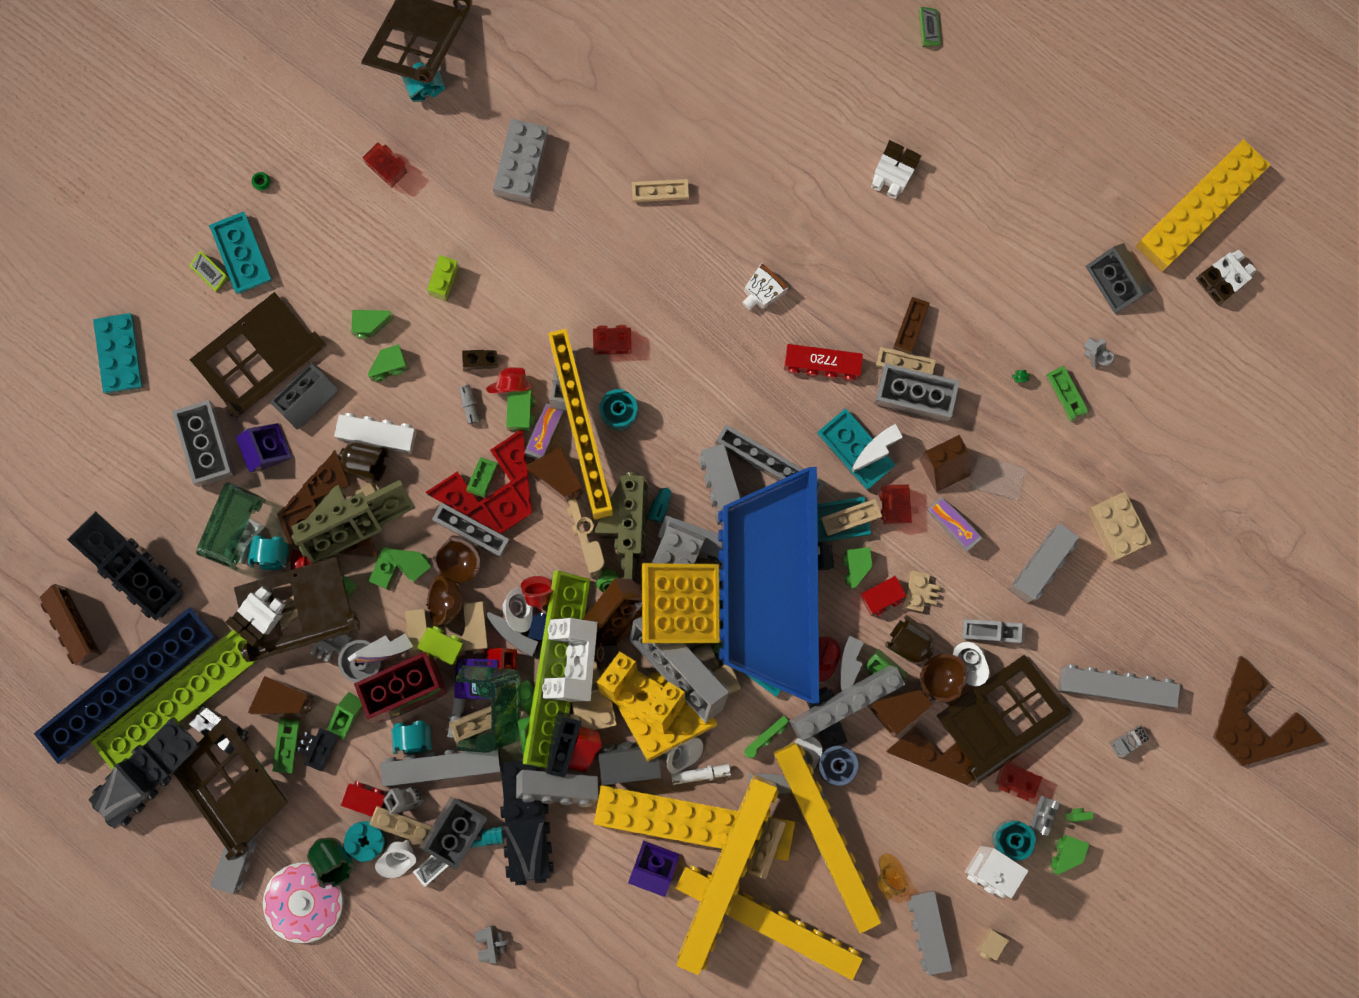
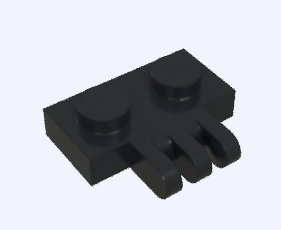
(318, 748)

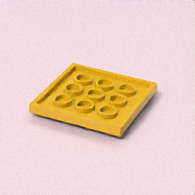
(680, 603)
(653, 742)

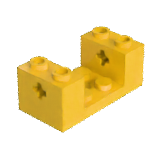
(624, 683)

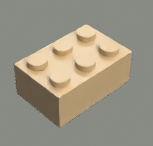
(1118, 526)

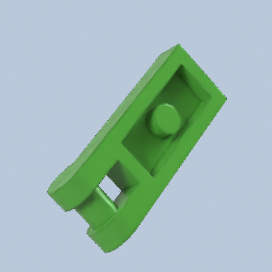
(1066, 393)
(765, 738)
(286, 746)

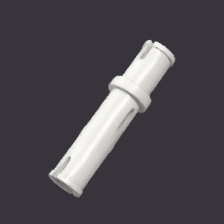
(701, 774)

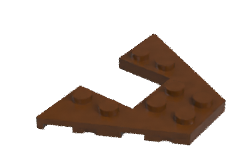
(303, 504)
(1242, 737)
(918, 750)

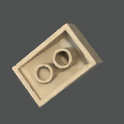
(597, 712)

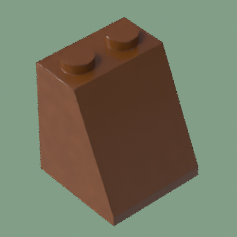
(946, 463)
(556, 475)
(280, 699)
(900, 710)

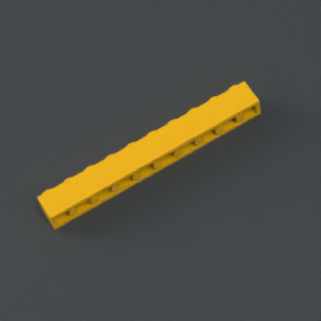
(580, 424)
(827, 838)
(778, 926)

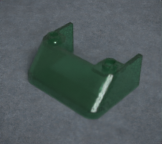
(227, 525)
(504, 690)

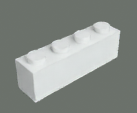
(380, 433)

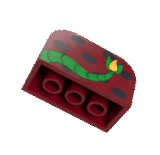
(401, 688)

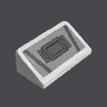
(429, 870)

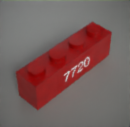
(823, 362)

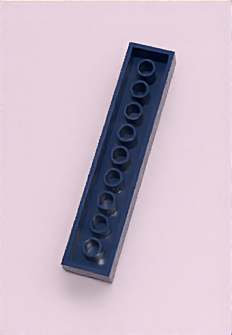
(126, 686)

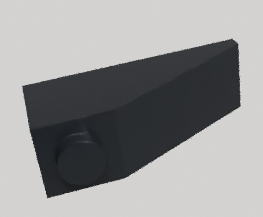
(562, 743)

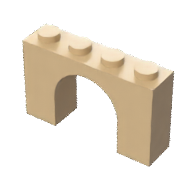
(474, 636)

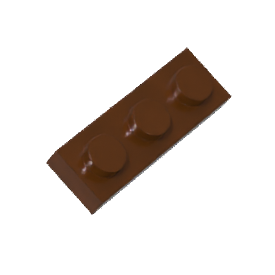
(911, 325)

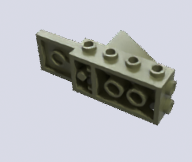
(348, 520)
(628, 522)

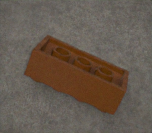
(616, 611)
(69, 624)

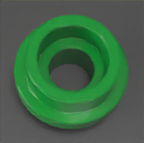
(258, 176)
(1021, 376)

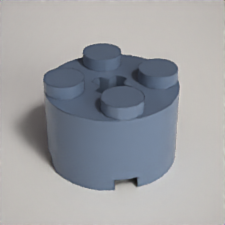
(847, 770)

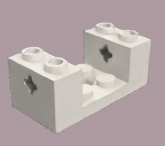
(580, 660)
(995, 872)

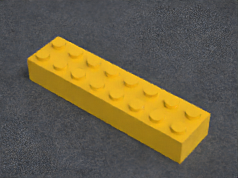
(1202, 205)

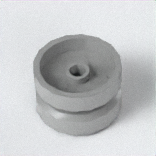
(352, 670)

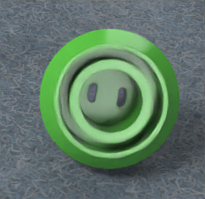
(606, 579)

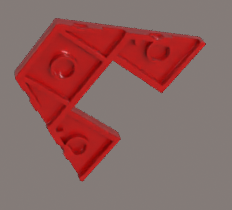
(503, 507)

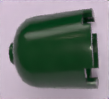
(329, 862)

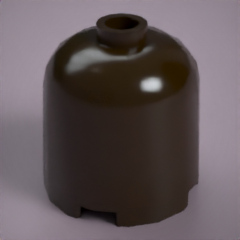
(364, 460)
(911, 641)

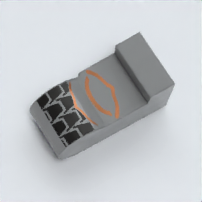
(1129, 741)
(405, 799)

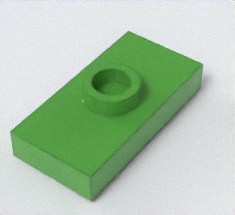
(482, 477)
(383, 570)
(1079, 815)

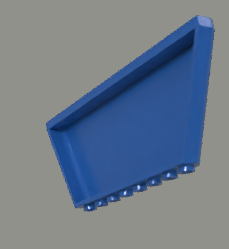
(772, 585)

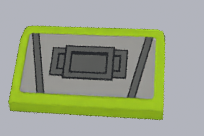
(208, 271)

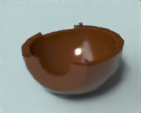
(457, 559)
(444, 600)
(944, 677)

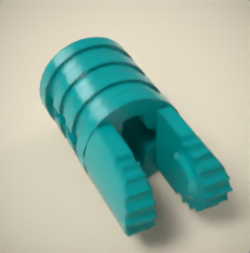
(660, 505)
(490, 837)

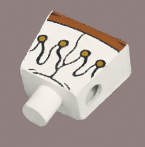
(763, 288)

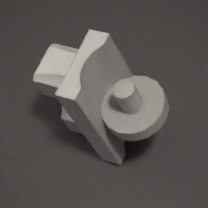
(1098, 353)
(1044, 815)
(490, 954)

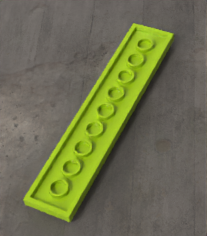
(566, 601)
(175, 699)

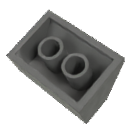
(1119, 278)
(304, 396)
(626, 764)
(453, 832)

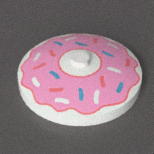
(299, 907)

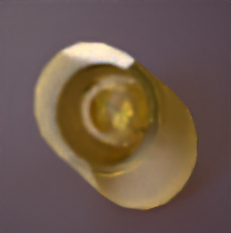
(892, 877)

